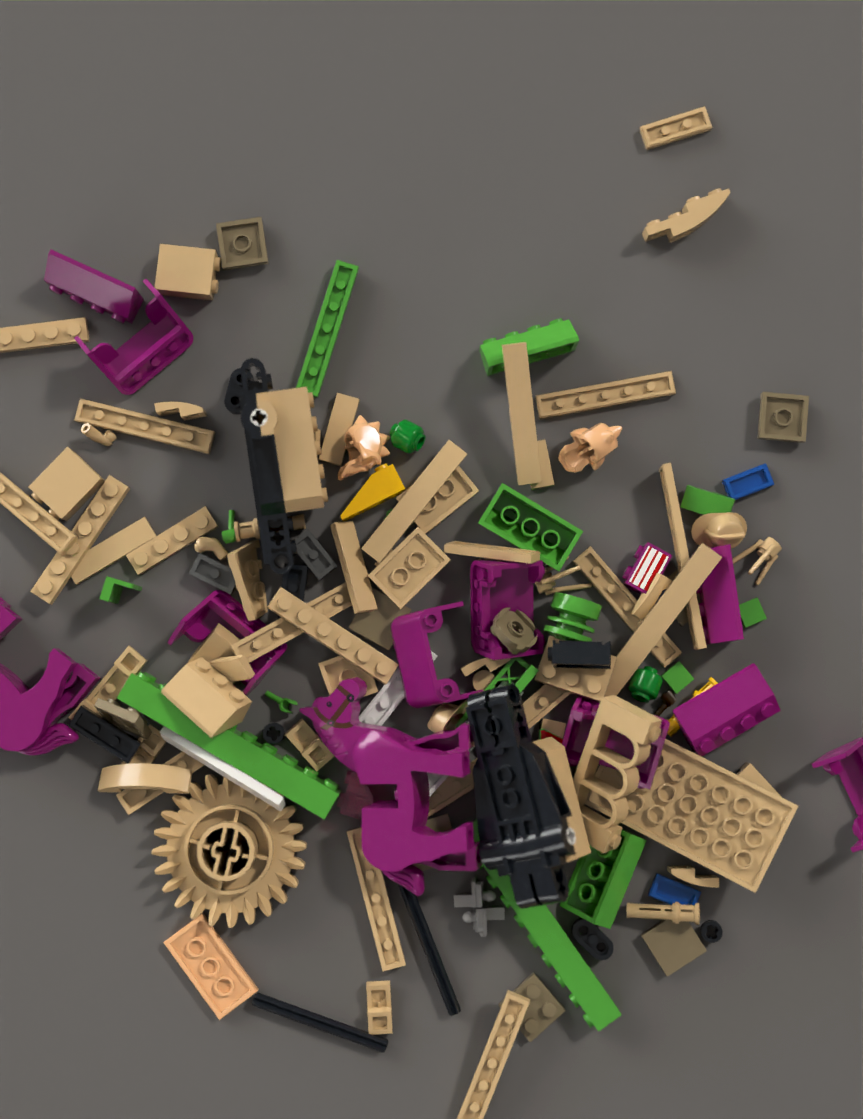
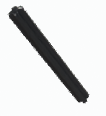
(431, 951)
(320, 1022)

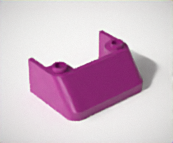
(146, 351)
(224, 609)
(416, 660)
(848, 763)

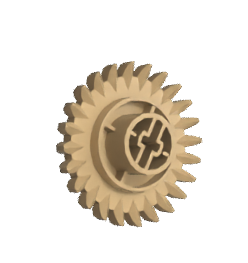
(205, 881)

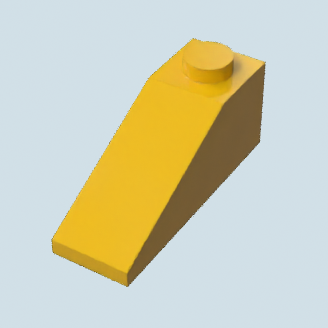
(378, 489)

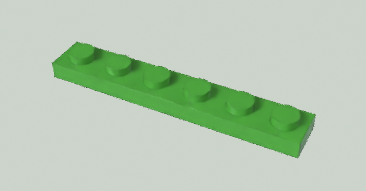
(328, 327)

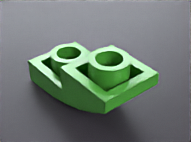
(706, 501)

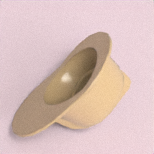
(719, 529)
(446, 717)

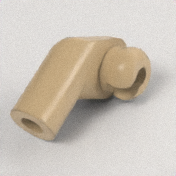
(95, 435)
(211, 544)

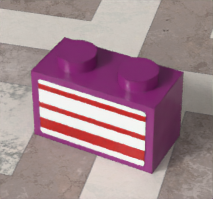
(648, 563)

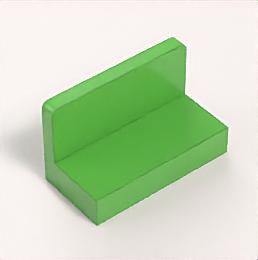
(113, 588)

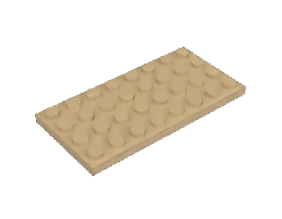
(705, 814)

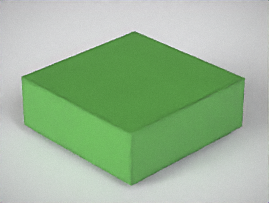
(751, 612)
(677, 677)

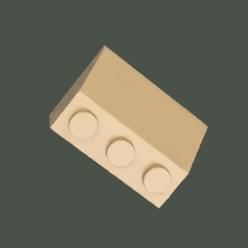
(207, 697)

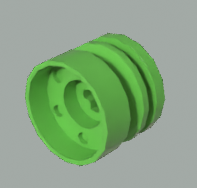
(572, 617)

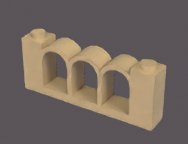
(642, 730)

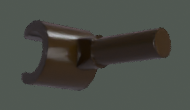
(668, 699)

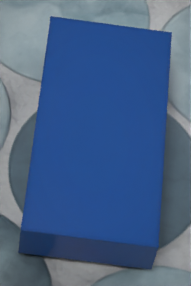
(748, 482)
(671, 891)

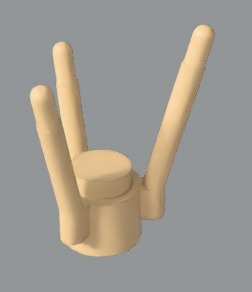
(767, 551)
(548, 581)

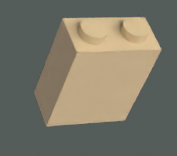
(187, 272)
(66, 485)

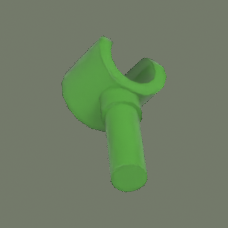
(229, 535)
(283, 702)

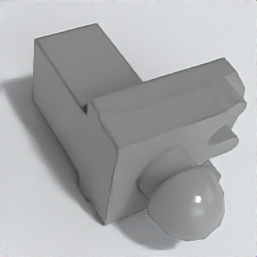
(476, 898)
(481, 915)

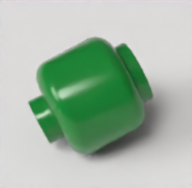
(407, 436)
(645, 684)

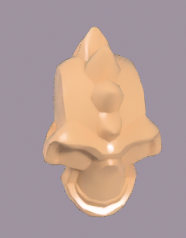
(364, 447)
(589, 447)

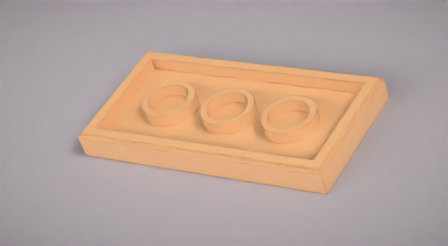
(211, 966)

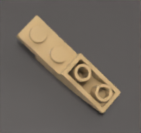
(695, 214)

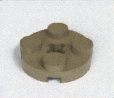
(514, 641)

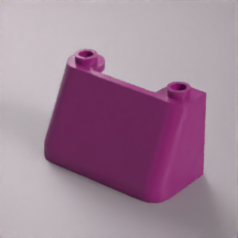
(496, 587)
(578, 730)

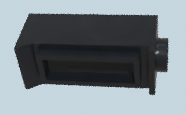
(580, 654)

